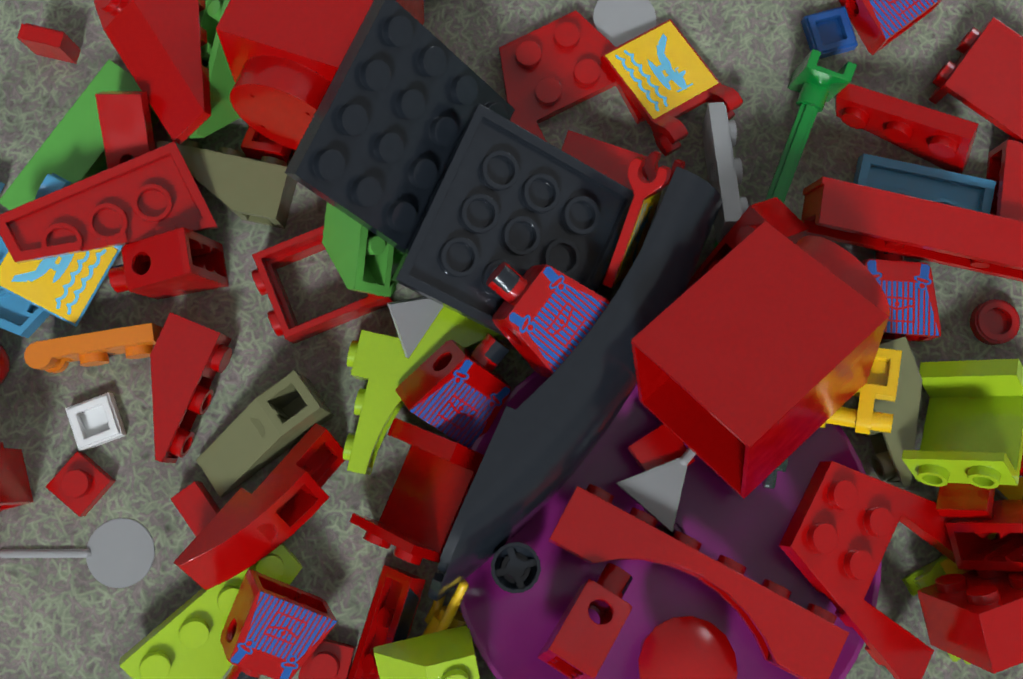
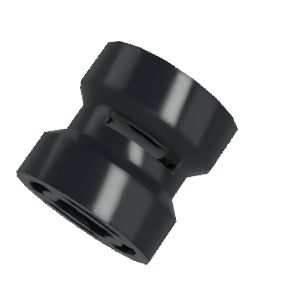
(515, 567)

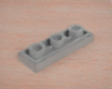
(722, 168)

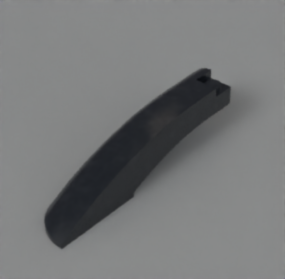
(570, 412)

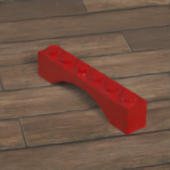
(787, 634)

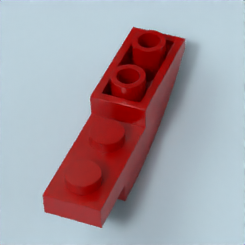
(261, 521)

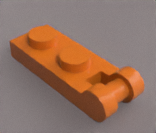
(92, 347)

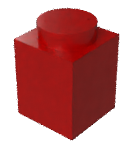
(288, 56)
(761, 352)

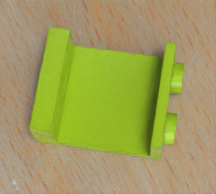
(970, 424)

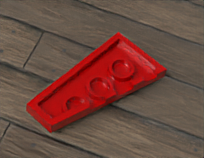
(109, 209)

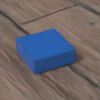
(829, 32)

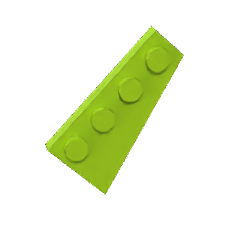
(189, 639)

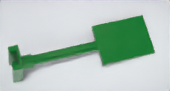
(815, 88)

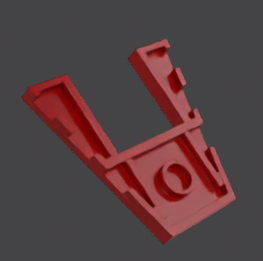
(839, 544)

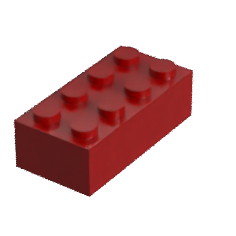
(977, 617)

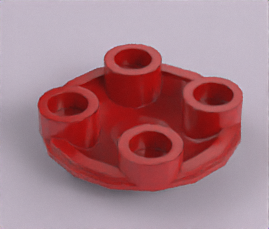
(686, 650)

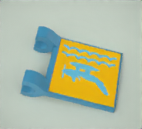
(60, 283)

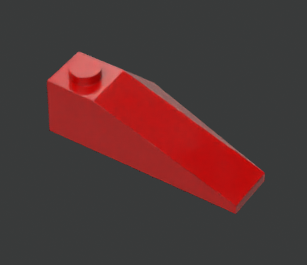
(163, 53)

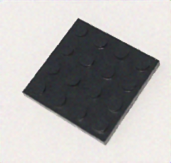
(389, 124)
(514, 204)

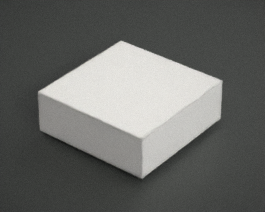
(95, 421)

